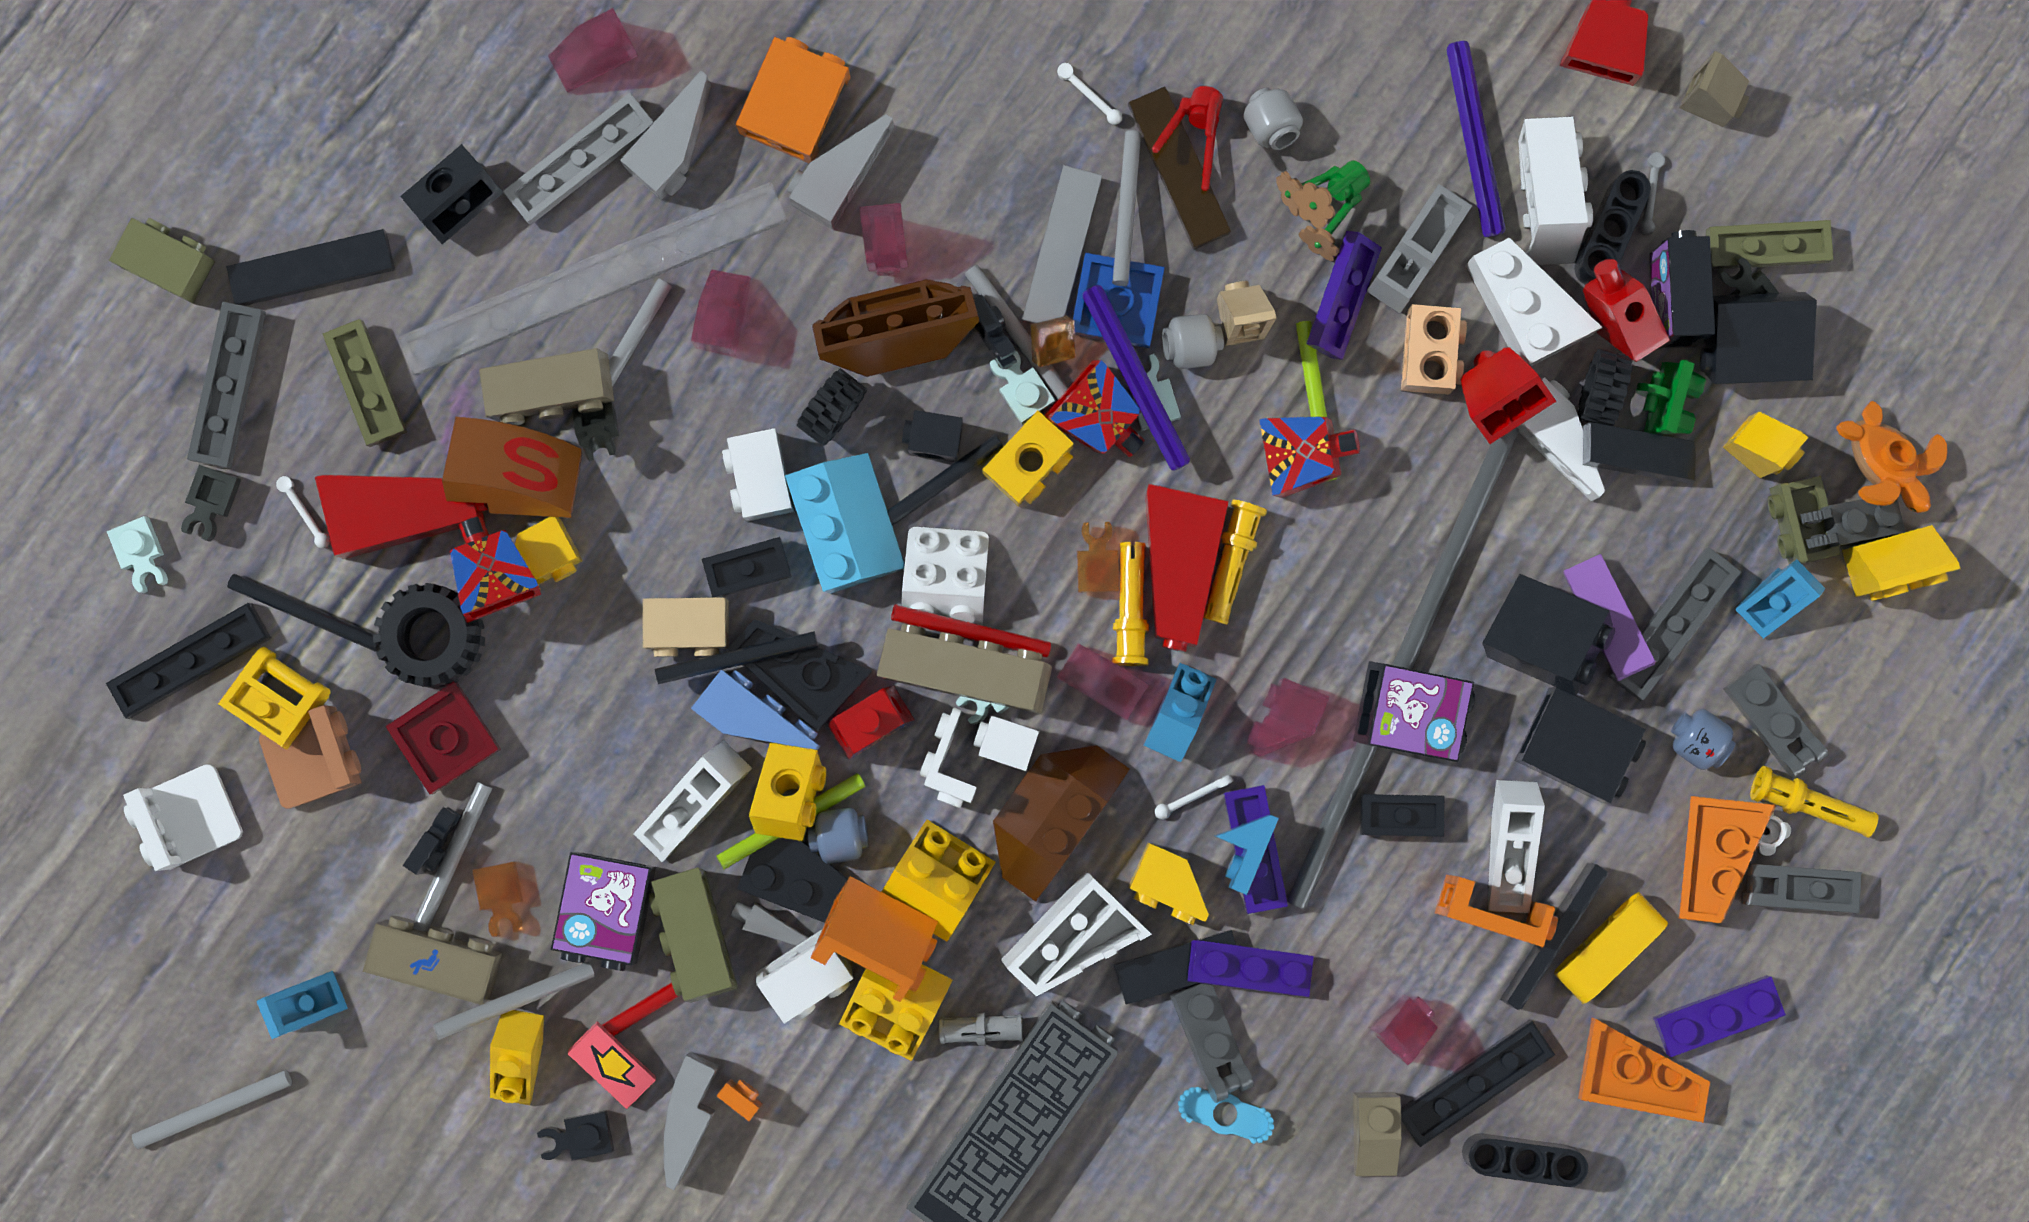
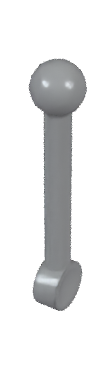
(1655, 162)

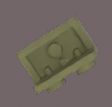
(1786, 505)

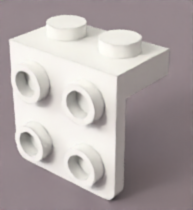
(946, 572)
(950, 789)
(182, 818)

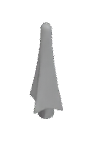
(764, 923)

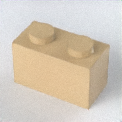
(685, 624)

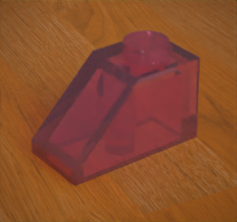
(592, 50)
(884, 238)
(721, 312)
(1405, 1027)

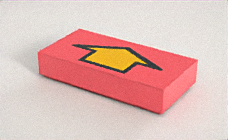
(612, 1065)

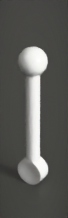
(1065, 73)
(286, 486)
(1163, 811)

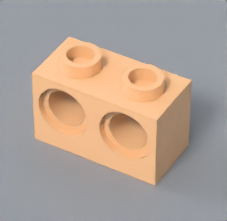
(1421, 347)

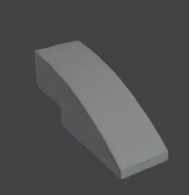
(1419, 248)
(687, 1116)

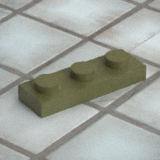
(1771, 244)
(364, 383)

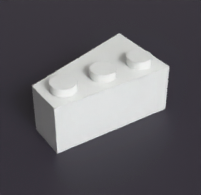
(1554, 189)
(1527, 303)
(1072, 936)

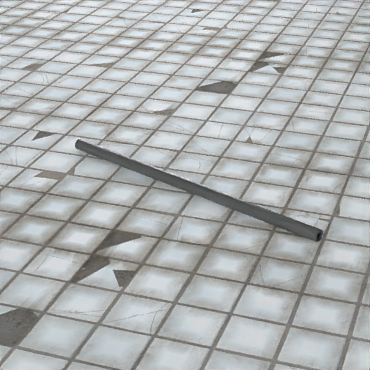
(1406, 658)

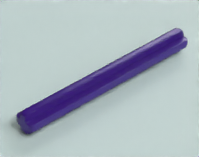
(1475, 139)
(1136, 377)

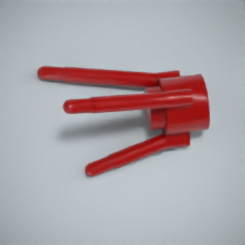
(1203, 113)

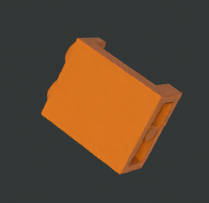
(792, 98)
(1454, 904)
(878, 935)

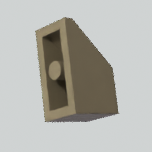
(1716, 91)
(1376, 1133)

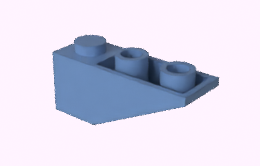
(741, 713)

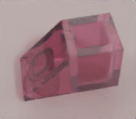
(1102, 682)
(1290, 717)

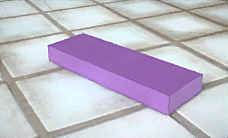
(1595, 584)

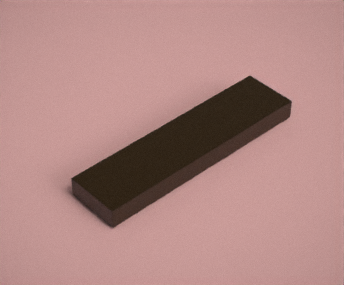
(1179, 169)

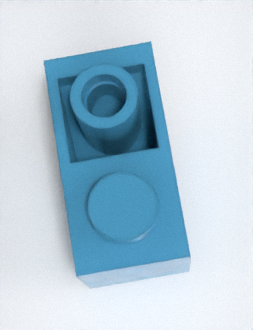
(1180, 712)

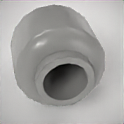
(1273, 118)
(1192, 341)

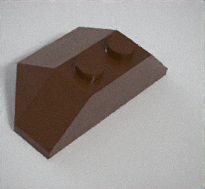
(896, 327)
(1053, 813)

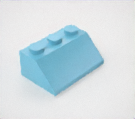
(845, 522)

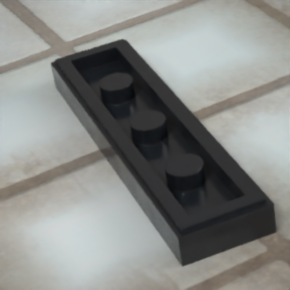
(310, 268)
(188, 660)
(1568, 916)
(1475, 1083)

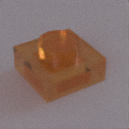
(1053, 341)

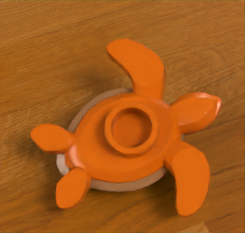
(1891, 460)

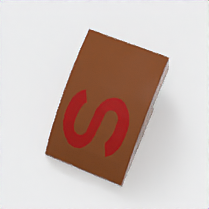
(511, 469)

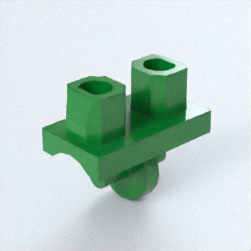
(1667, 396)

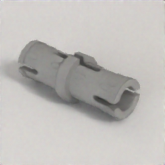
(981, 1029)

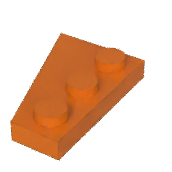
(1718, 853)
(1637, 1078)

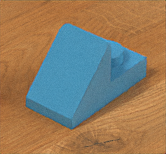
(1779, 598)
(1254, 839)
(302, 1005)

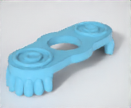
(1250, 1122)

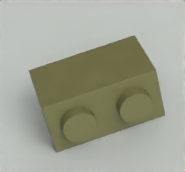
(162, 259)

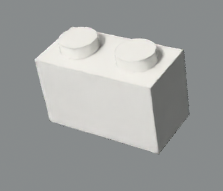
(758, 475)
(1006, 742)
(798, 982)

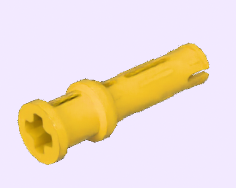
(1238, 543)
(1131, 625)
(1793, 800)

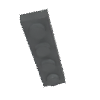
(226, 385)
(1681, 617)

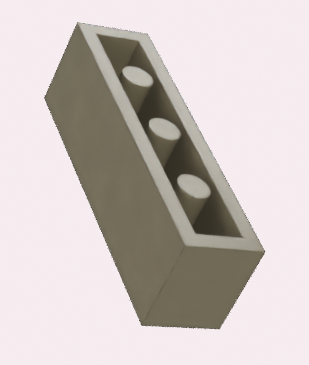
(965, 670)

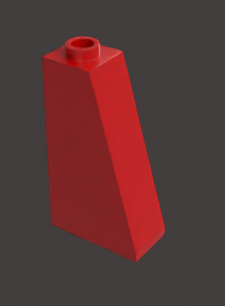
(387, 511)
(1182, 555)

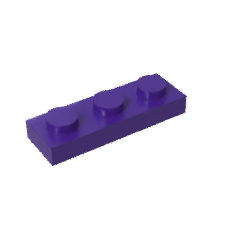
(1344, 295)
(1267, 887)
(1250, 968)
(1719, 1016)

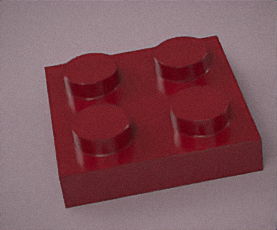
(443, 737)

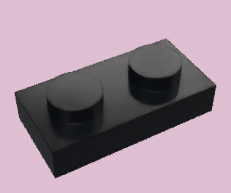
(746, 567)
(1402, 815)

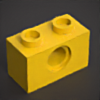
(1036, 436)
(782, 770)

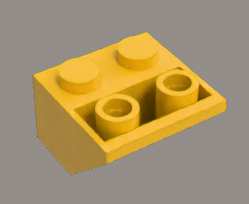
(1890, 563)
(939, 877)
(890, 1022)

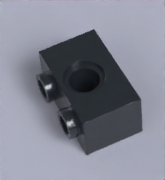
(451, 194)

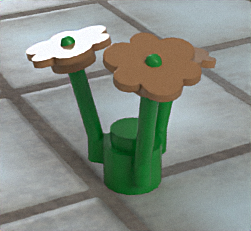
(1314, 202)

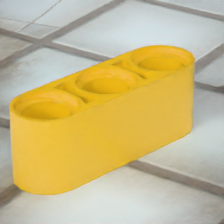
(1611, 948)

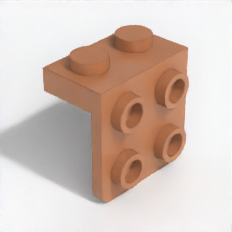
(315, 762)

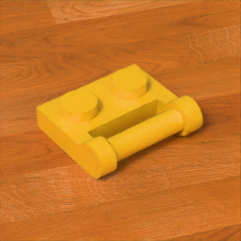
(265, 708)

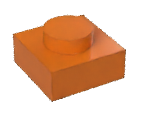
(740, 1098)

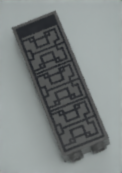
(1016, 1120)

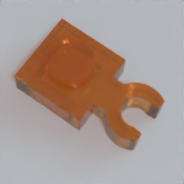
(1097, 567)
(498, 889)

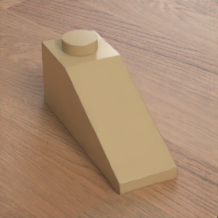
(1244, 313)

